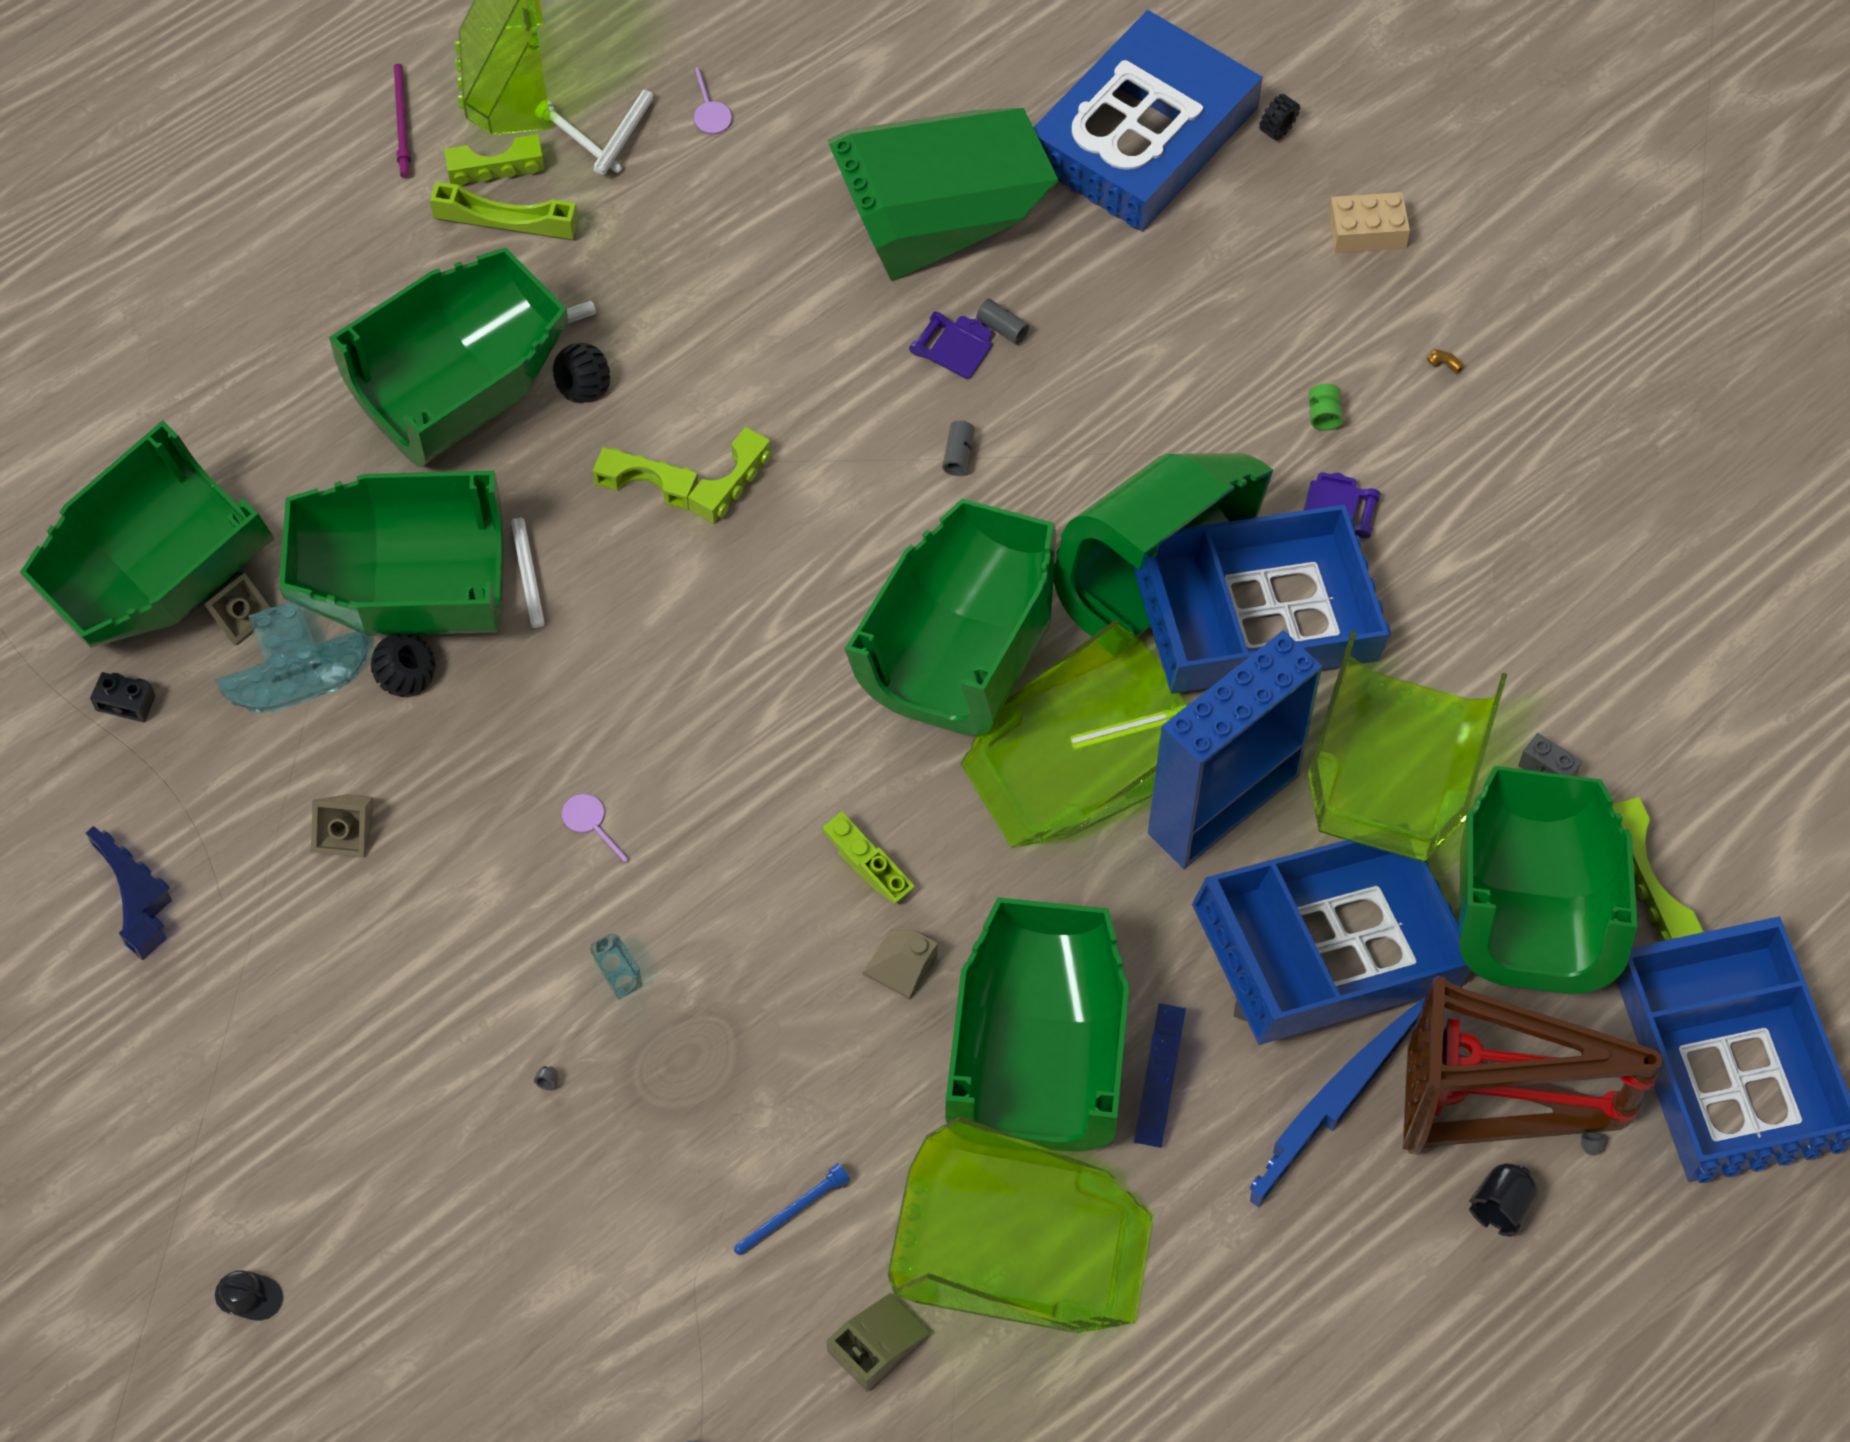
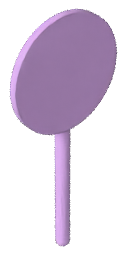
(711, 116)
(585, 814)

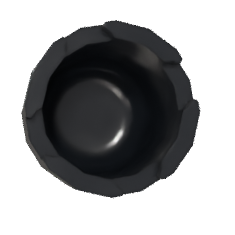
(1505, 1198)

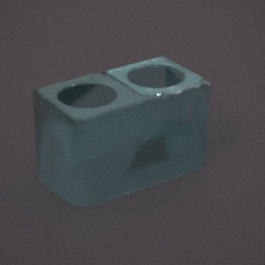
(613, 945)

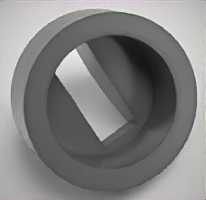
(546, 1078)
(1592, 1142)

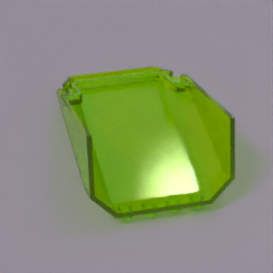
(502, 67)
(1397, 760)
(1053, 788)
(1017, 1233)

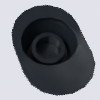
(248, 1295)

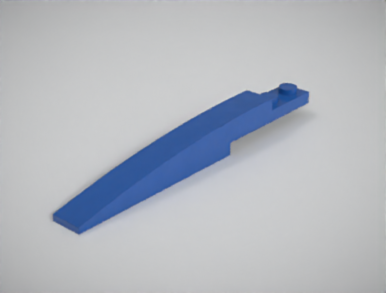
(1333, 1101)

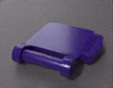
(958, 347)
(1340, 490)

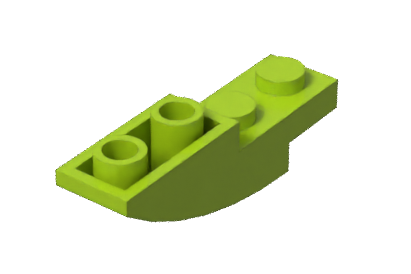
(866, 860)

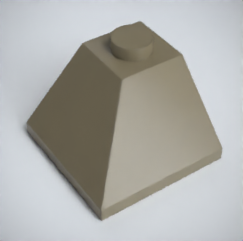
(233, 604)
(341, 824)
(902, 961)

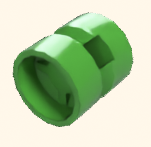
(1325, 407)

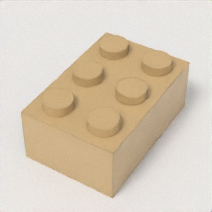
(1368, 222)

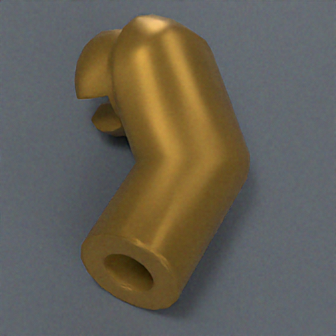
(1447, 358)

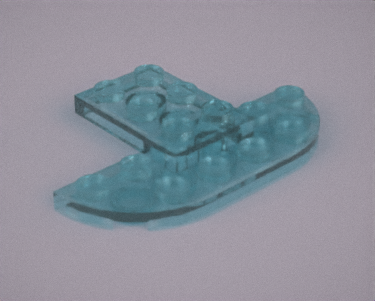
(293, 664)

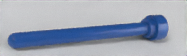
(835, 1178)

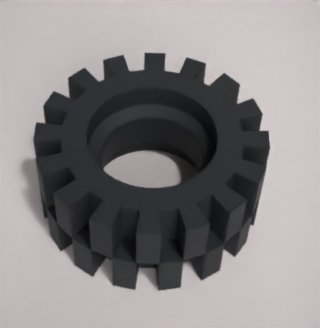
(1279, 116)

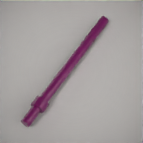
(403, 154)

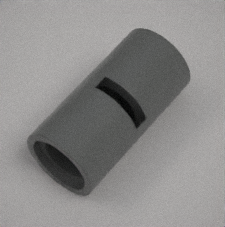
(1002, 321)
(958, 448)

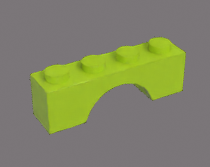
(521, 158)
(617, 469)
(712, 497)

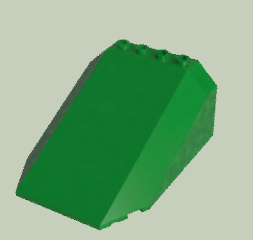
(942, 181)

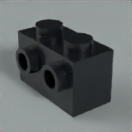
(123, 696)

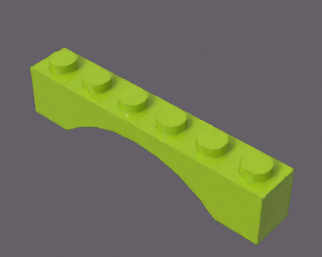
(548, 218)
(1668, 914)

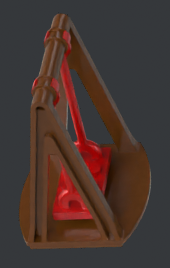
(1443, 1076)

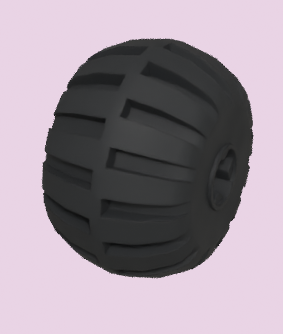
(581, 373)
(403, 665)

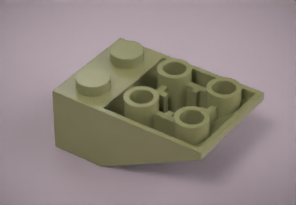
(876, 1340)

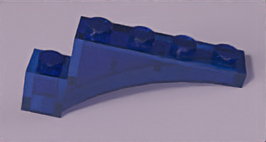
(140, 893)
(1160, 1075)

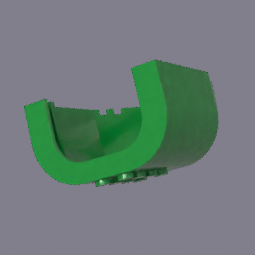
(449, 352)
(1132, 521)
(143, 543)
(398, 553)
(959, 618)
(1546, 883)
(1041, 1026)

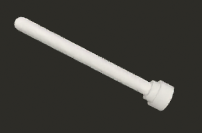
(578, 136)

